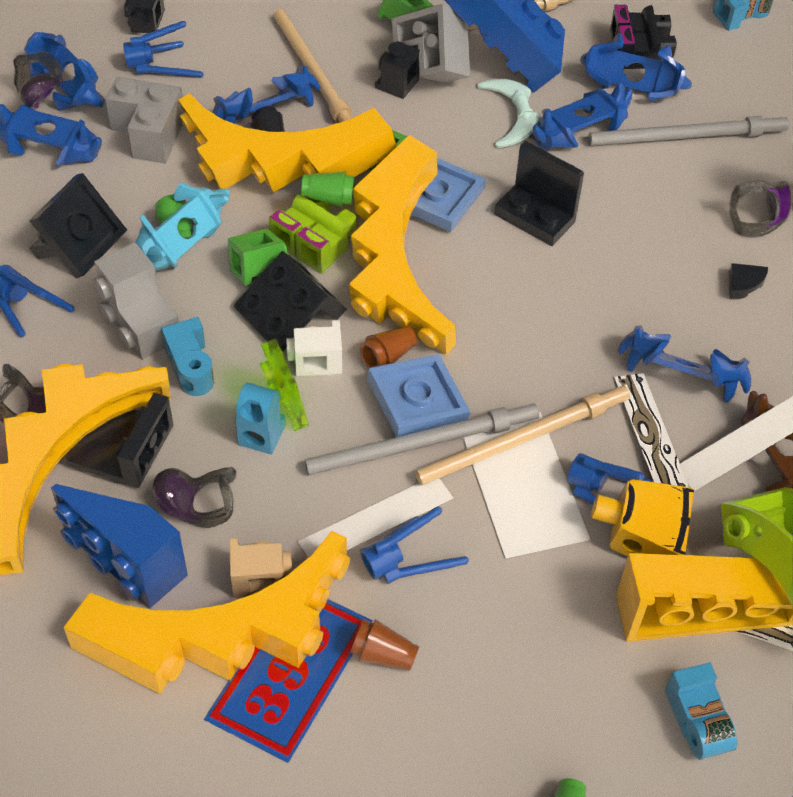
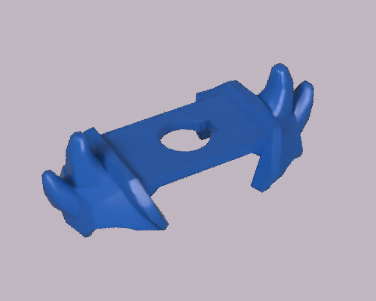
(660, 80)
(290, 85)
(81, 88)
(560, 124)
(69, 135)
(721, 371)

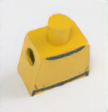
(647, 518)

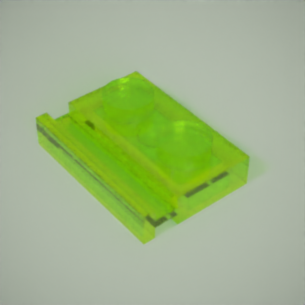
(280, 379)

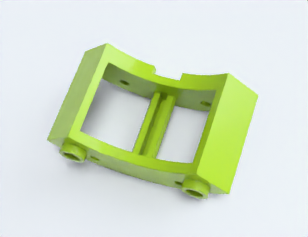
(763, 529)

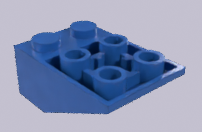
(123, 541)

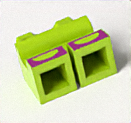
(313, 231)

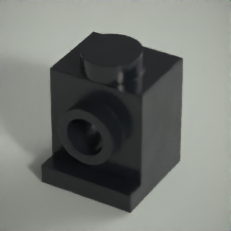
(144, 15)
(398, 69)

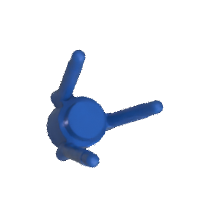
(140, 53)
(15, 288)
(592, 474)
(383, 556)

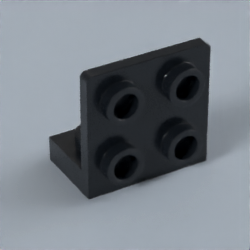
(543, 195)
(286, 299)
(126, 444)

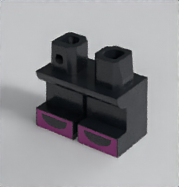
(642, 32)

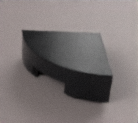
(745, 279)

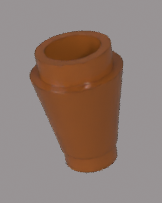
(387, 346)
(383, 646)

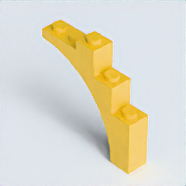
(279, 158)
(387, 284)
(40, 440)
(221, 638)

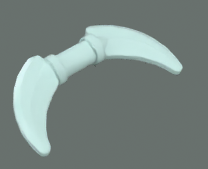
(526, 117)

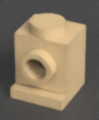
(257, 566)

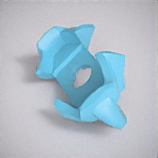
(164, 243)

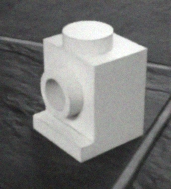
(316, 350)

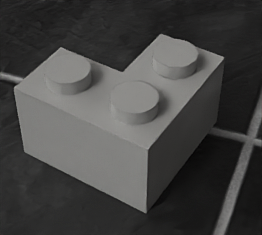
(441, 41)
(148, 114)
(132, 299)

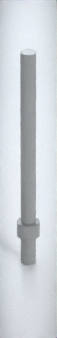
(750, 126)
(496, 420)

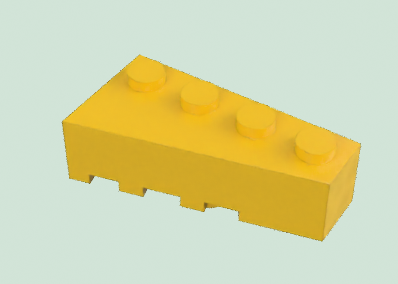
(698, 596)

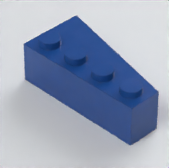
(520, 32)

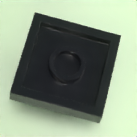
(76, 226)

